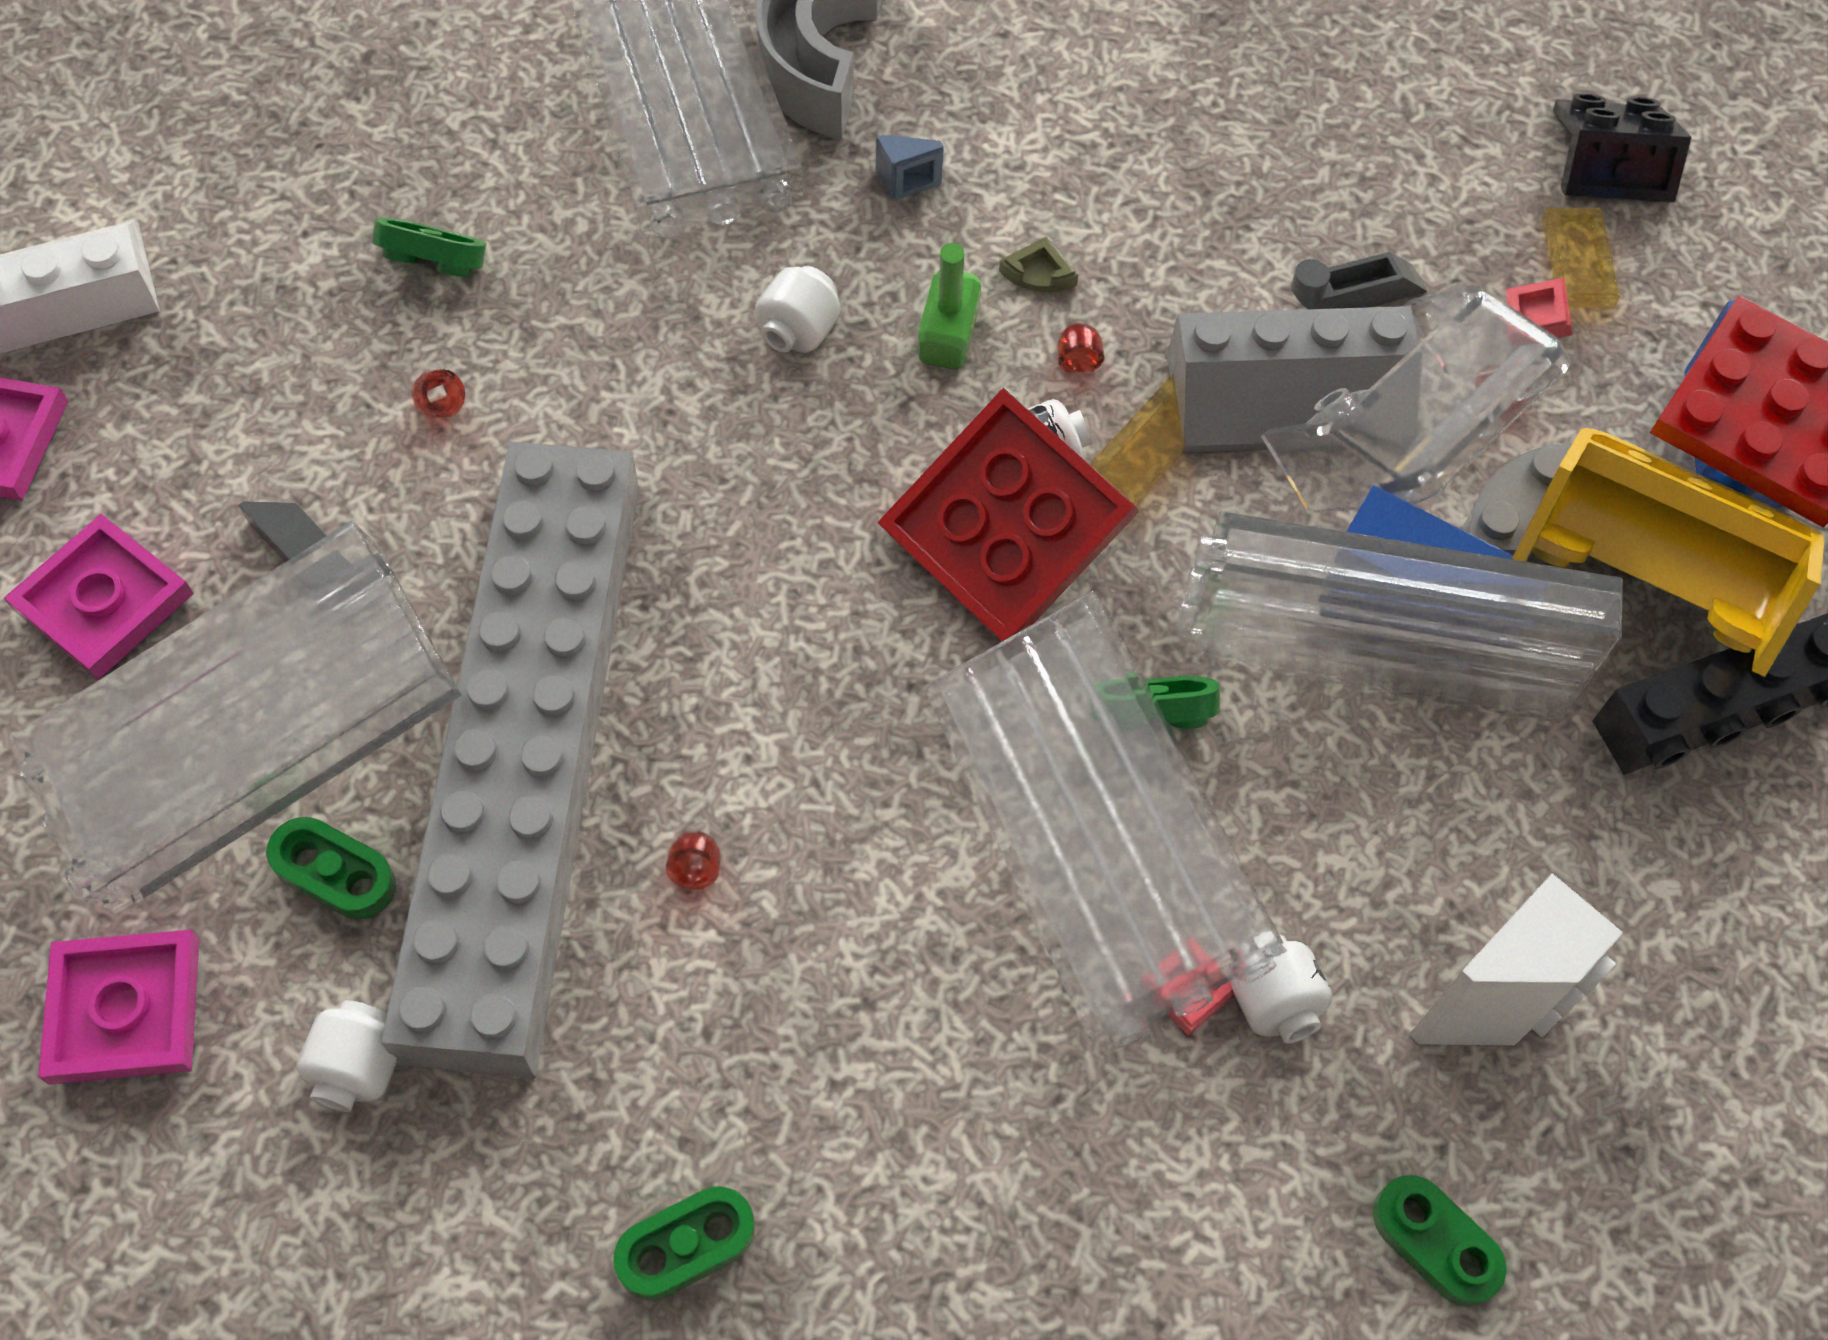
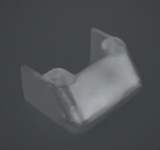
(1429, 411)

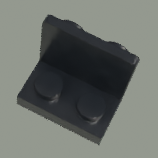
(1622, 149)

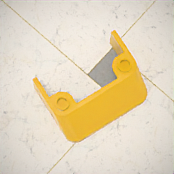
(1681, 535)

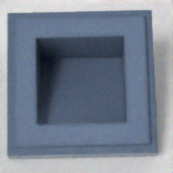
(908, 164)

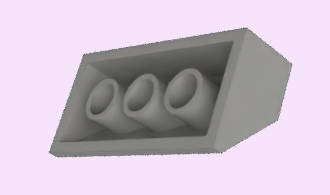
(1272, 367)

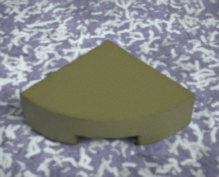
(1040, 266)

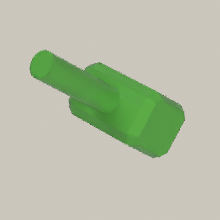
(949, 312)

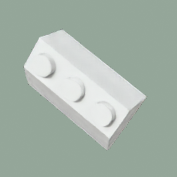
(74, 285)
(1525, 973)

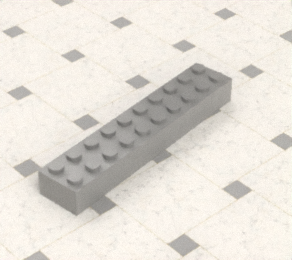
(515, 767)

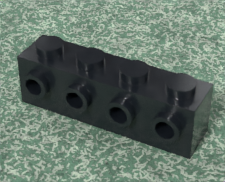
(1714, 700)

